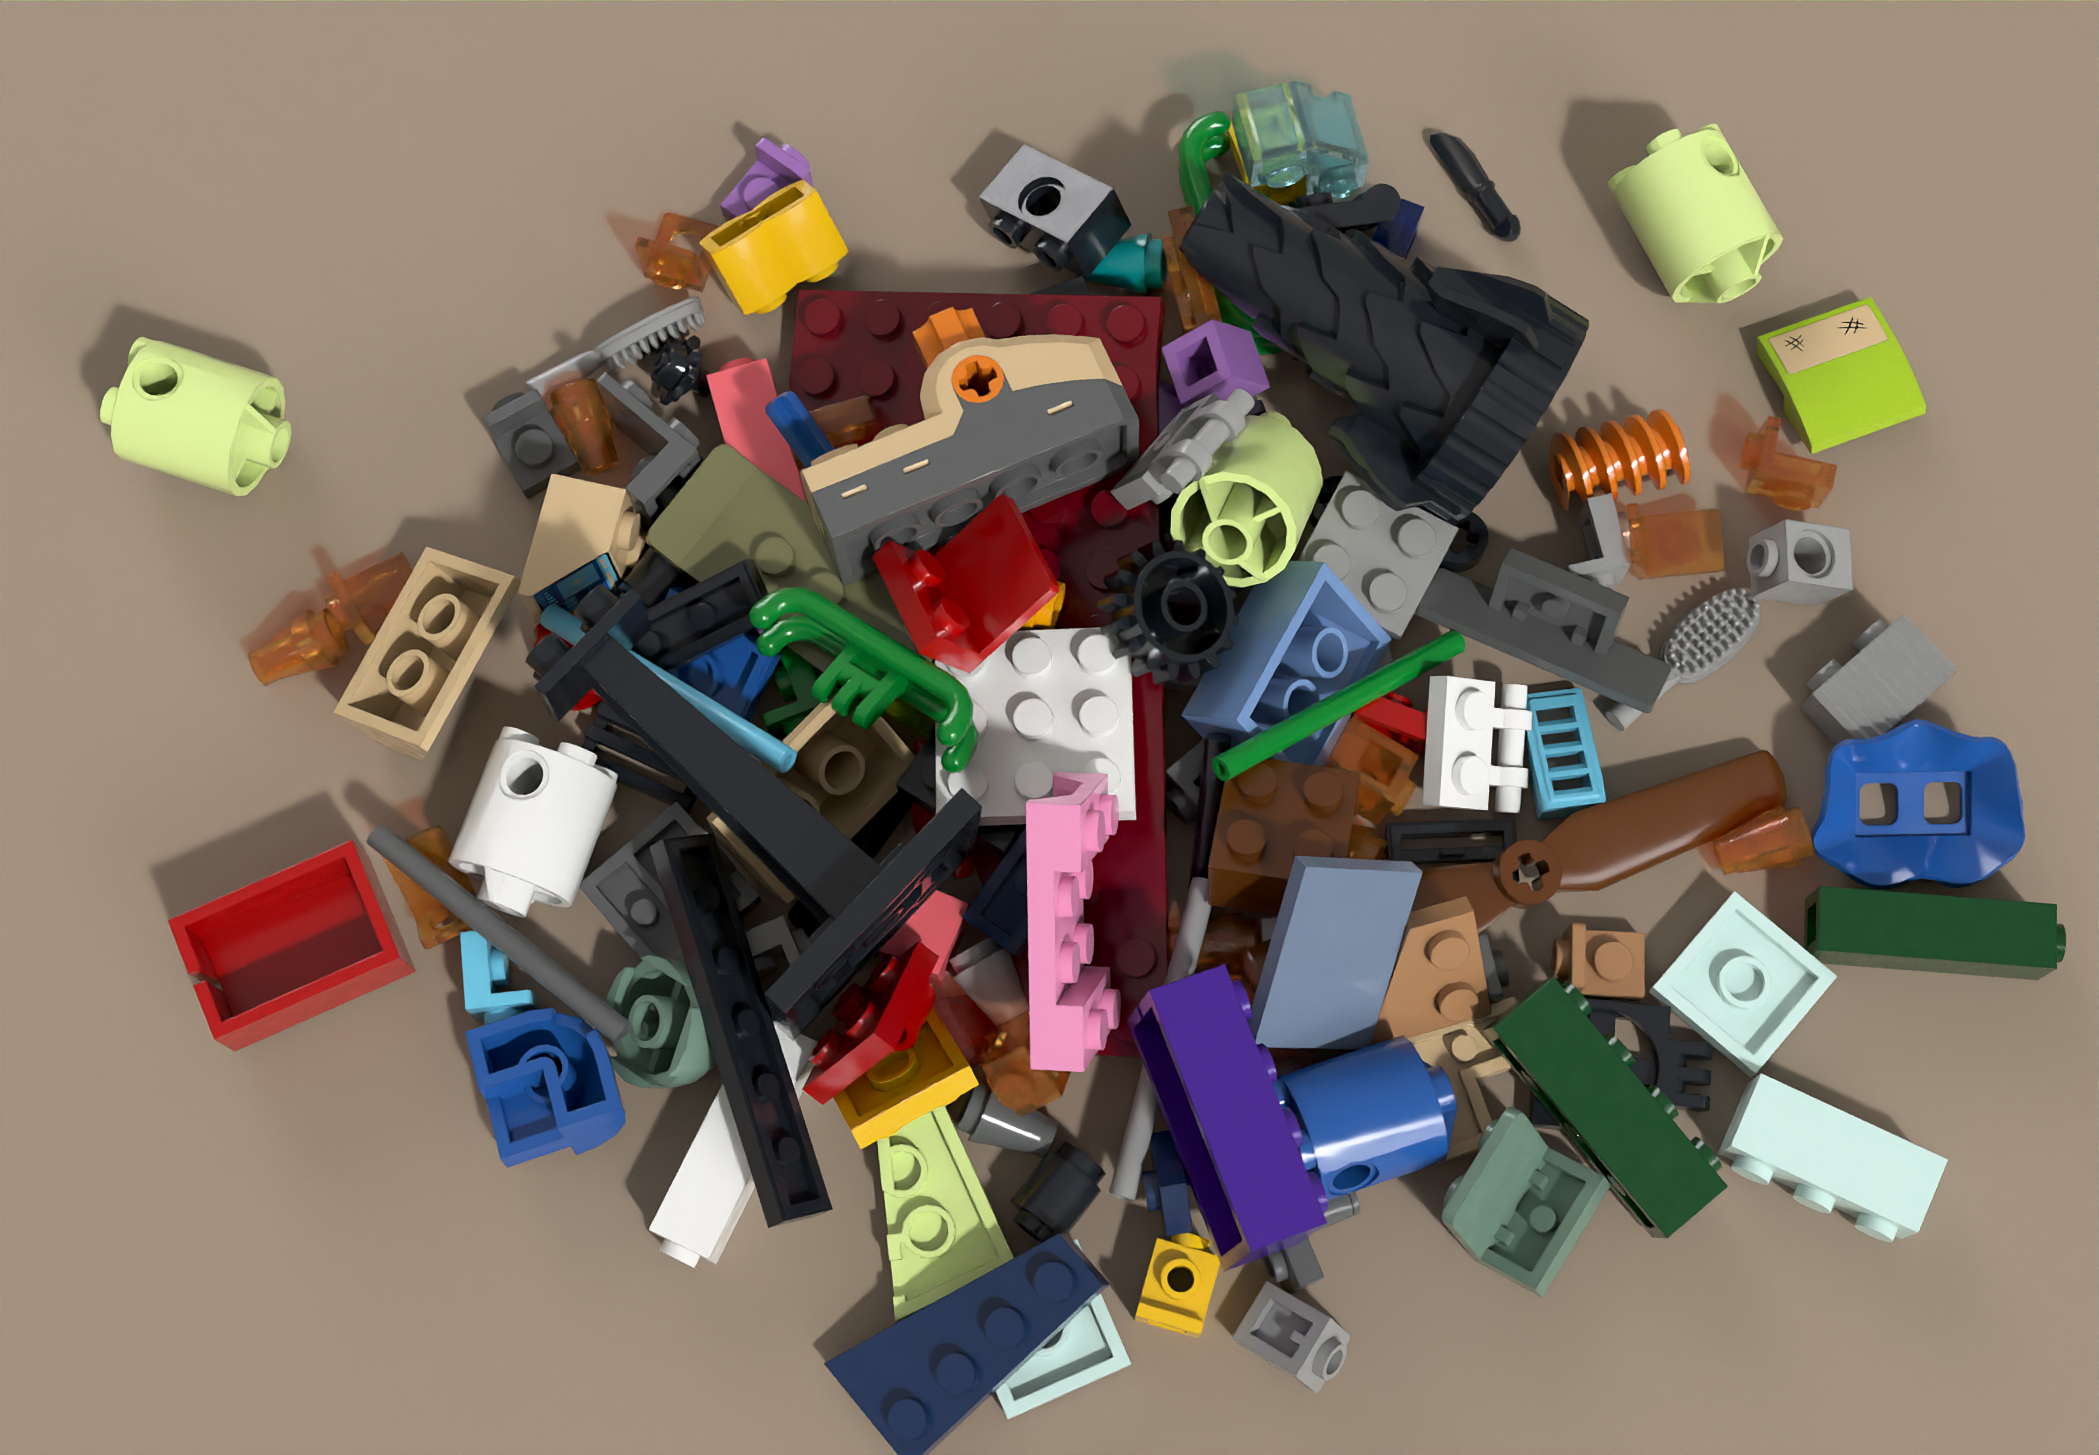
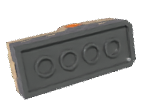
(999, 419)

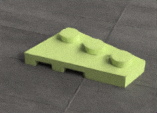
(935, 1214)

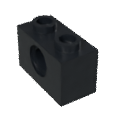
(1054, 212)

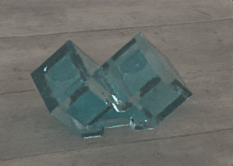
(1294, 134)

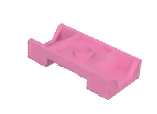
(1067, 1001)

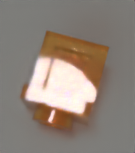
(1788, 479)

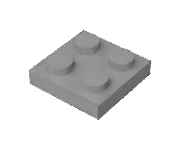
(1379, 551)

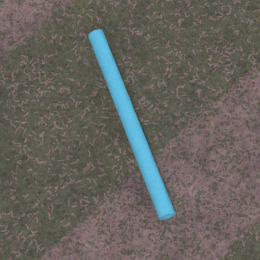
(737, 728)

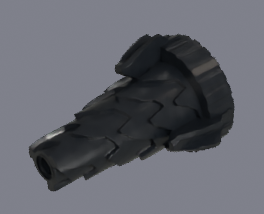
(1432, 357)

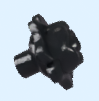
(680, 370)

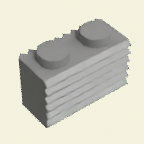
(1879, 685)

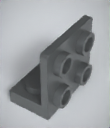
(669, 447)

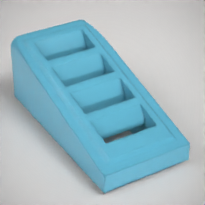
(1562, 803)

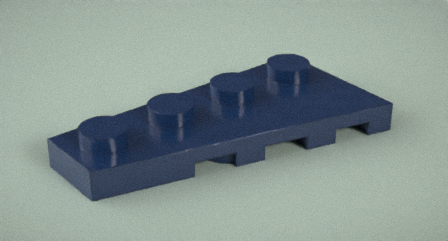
(955, 1353)

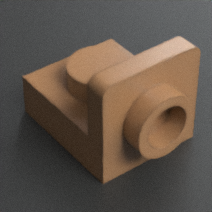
(1601, 962)

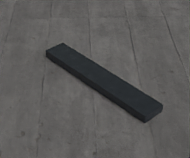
(740, 1029)

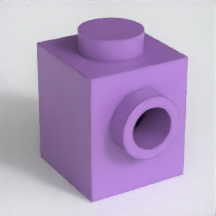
(1214, 360)

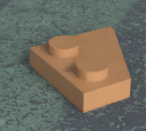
(1435, 974)

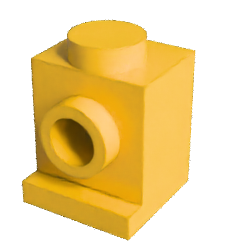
(1178, 1310)

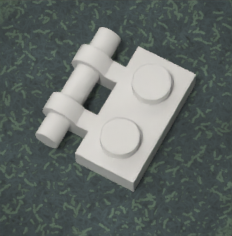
(1461, 744)

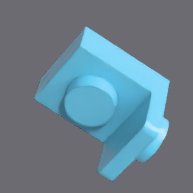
(483, 974)

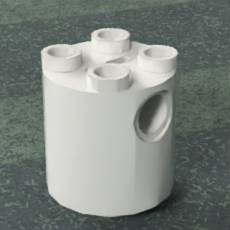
(533, 823)

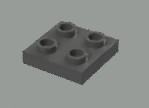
(631, 894)

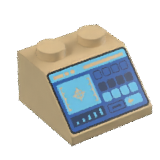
(580, 541)

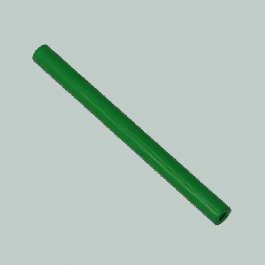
(1337, 705)

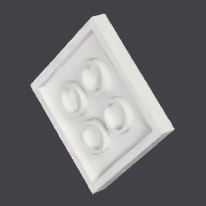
(1045, 709)

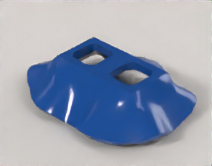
(1910, 848)

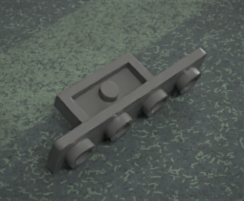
(1551, 623)

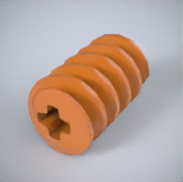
(1618, 455)

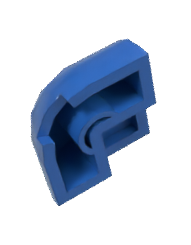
(545, 1084)

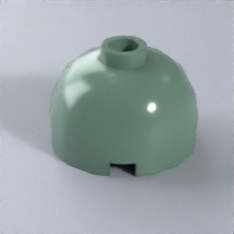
(668, 1034)

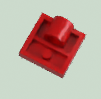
(873, 1021)

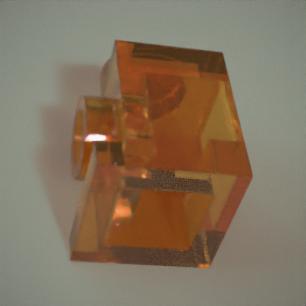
(1382, 766)
(1010, 1072)

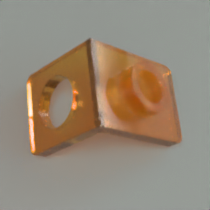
(674, 265)
(1675, 543)
(426, 909)

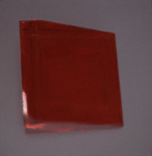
(967, 1026)

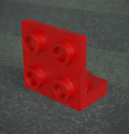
(972, 589)

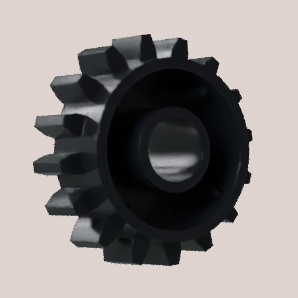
(1140, 618)

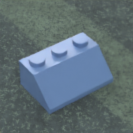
(1291, 648)

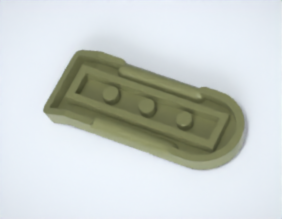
(741, 513)

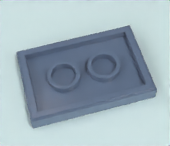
(1332, 952)

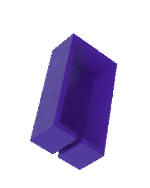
(1227, 1117)

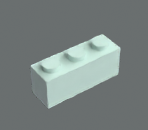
(1831, 1159)

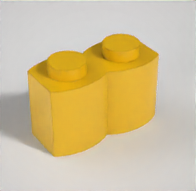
(775, 248)

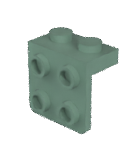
(1521, 1203)

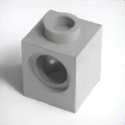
(1800, 563)

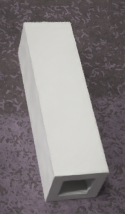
(716, 1175)

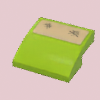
(1841, 375)

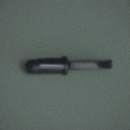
(1474, 180)

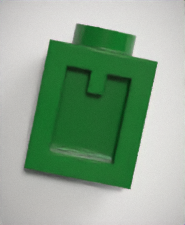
(794, 680)

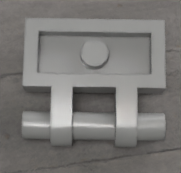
(1184, 449)

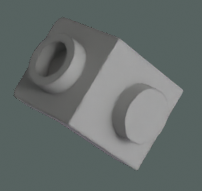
(1606, 542)

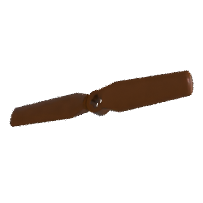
(1602, 843)

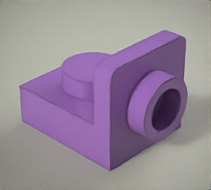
(771, 172)

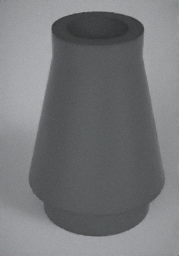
(1000, 1126)

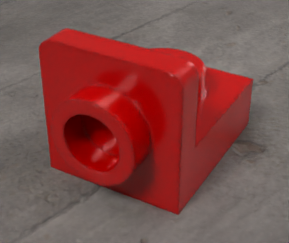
(1397, 720)

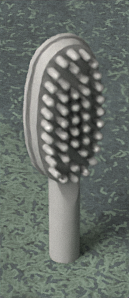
(623, 345)
(1701, 643)

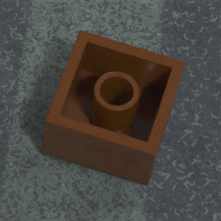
(1271, 818)

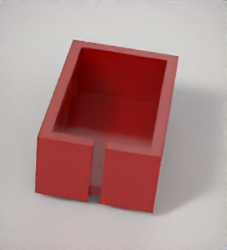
(291, 946)

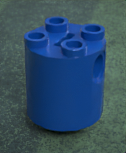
(1370, 1115)

